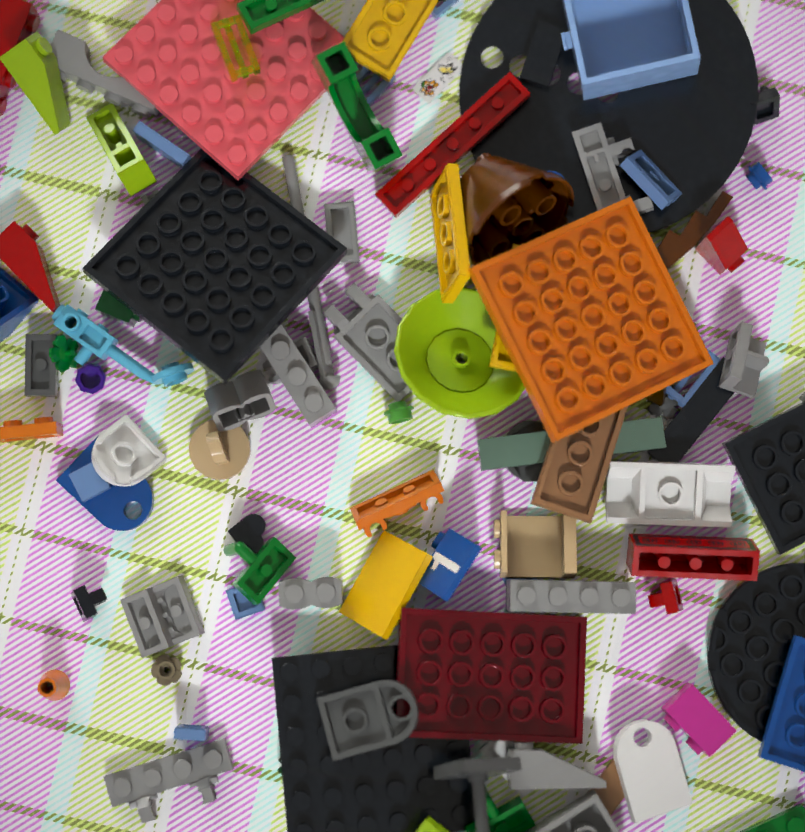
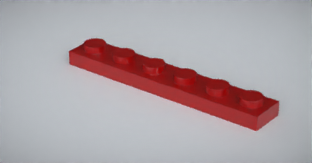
(453, 144)

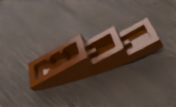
(677, 246)

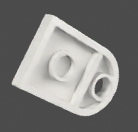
(650, 772)

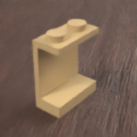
(535, 546)

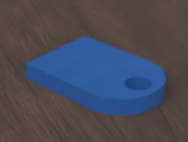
(111, 505)

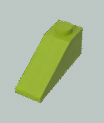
(39, 77)
(121, 149)

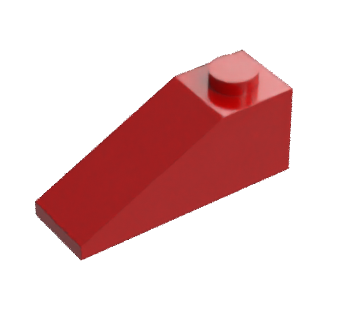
(28, 262)

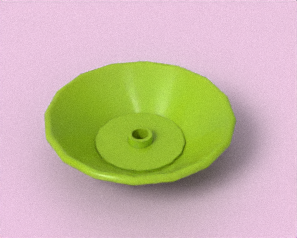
(427, 351)

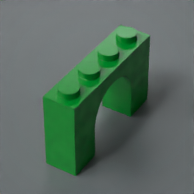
(338, 75)

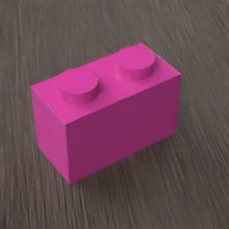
(698, 720)

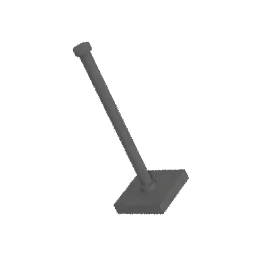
(477, 773)

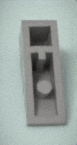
(547, 771)

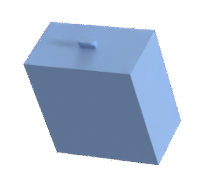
(629, 43)

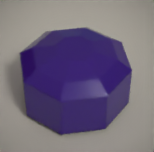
(91, 378)

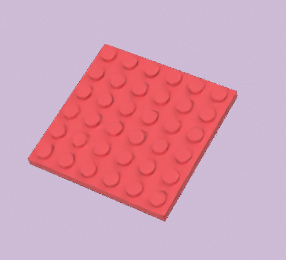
(182, 73)

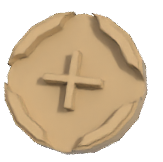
(219, 453)

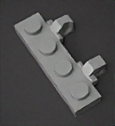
(599, 161)
(193, 766)

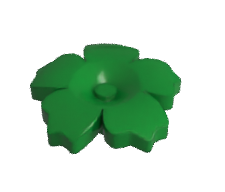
(63, 353)

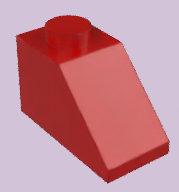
(723, 247)

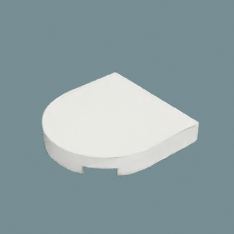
(125, 454)

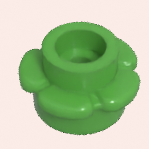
(399, 412)

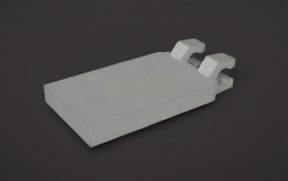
(371, 338)

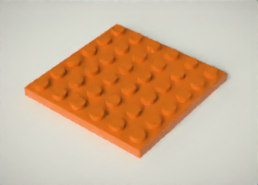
(590, 318)

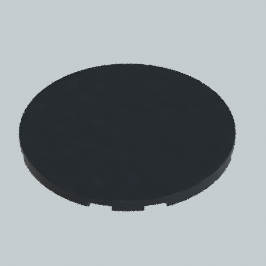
(753, 641)

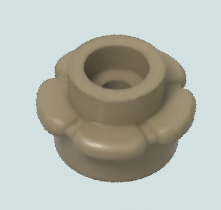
(158, 670)

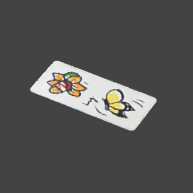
(438, 77)

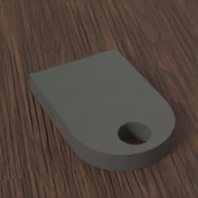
(365, 717)

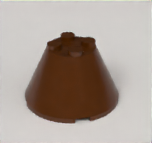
(510, 205)

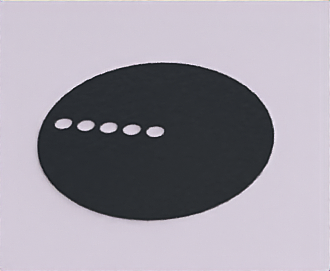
(685, 125)

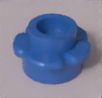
(758, 176)

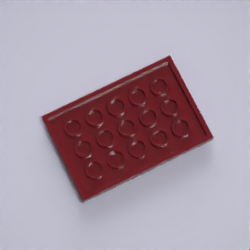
(493, 675)

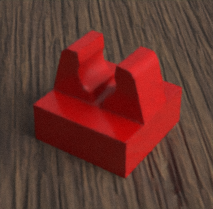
(668, 596)

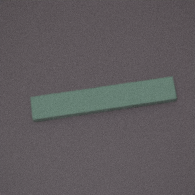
(532, 447)

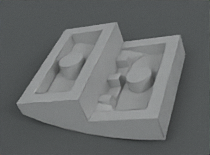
(162, 616)

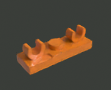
(397, 501)

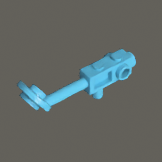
(101, 343)

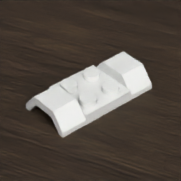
(669, 493)

